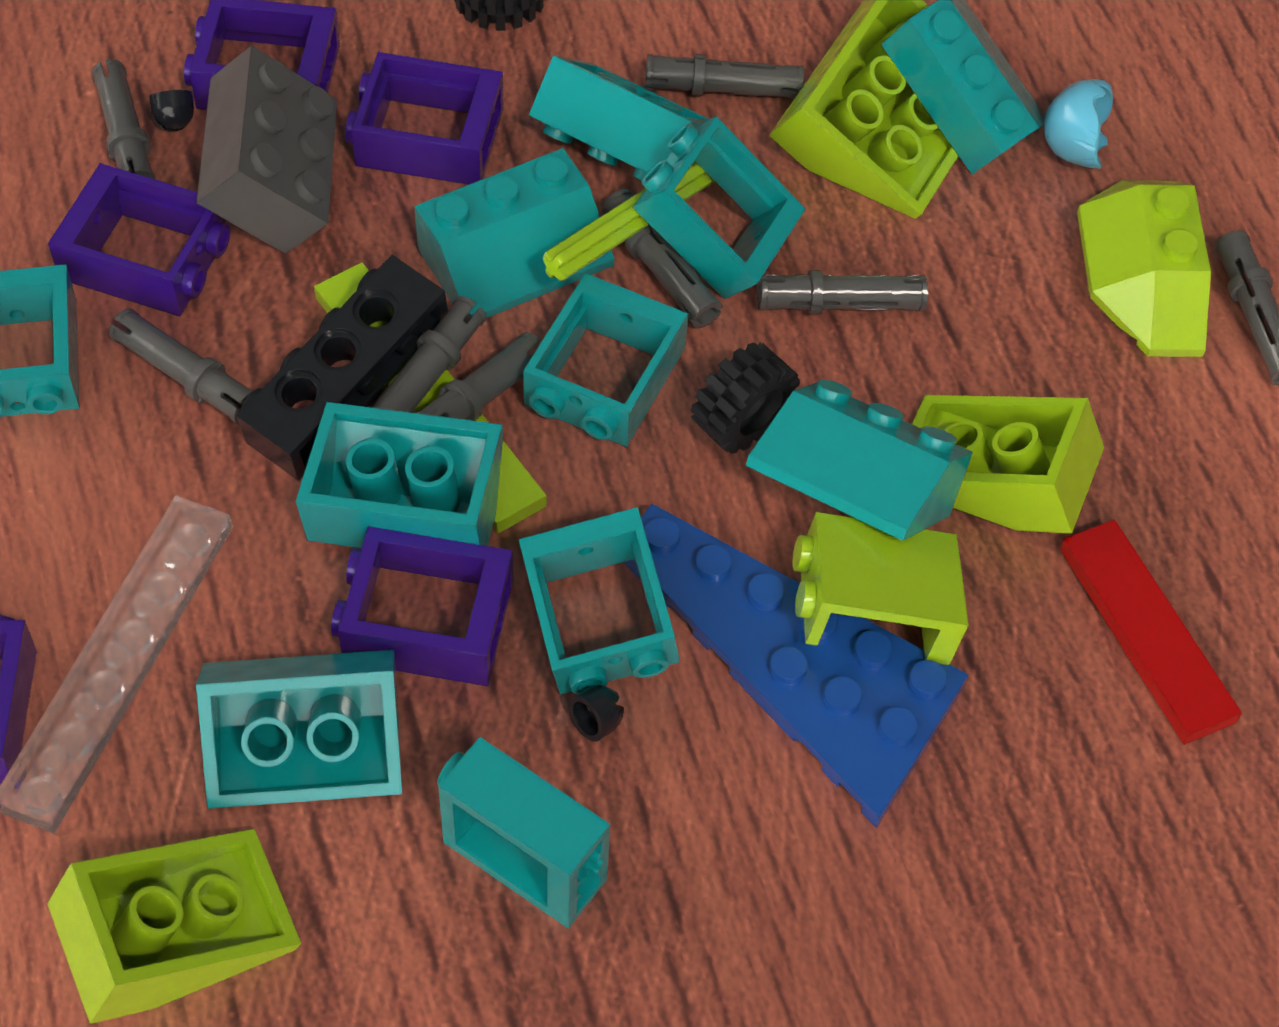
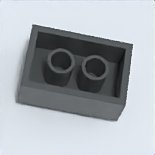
(268, 150)

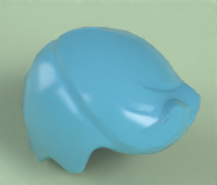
(1076, 120)

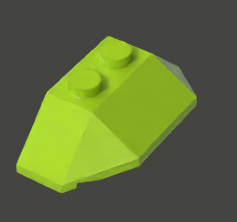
(1149, 263)

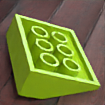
(864, 121)

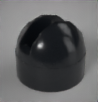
(172, 109)
(596, 712)

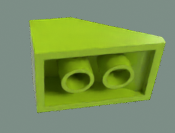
(1027, 457)
(168, 921)

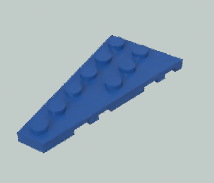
(853, 701)

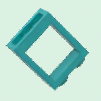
(746, 181)
(34, 297)
(604, 310)
(581, 550)
(523, 831)

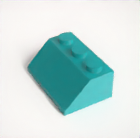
(964, 82)
(609, 114)
(494, 232)
(862, 459)
(400, 476)
(299, 728)

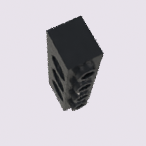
(376, 356)

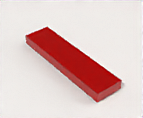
(1150, 632)

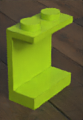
(878, 577)

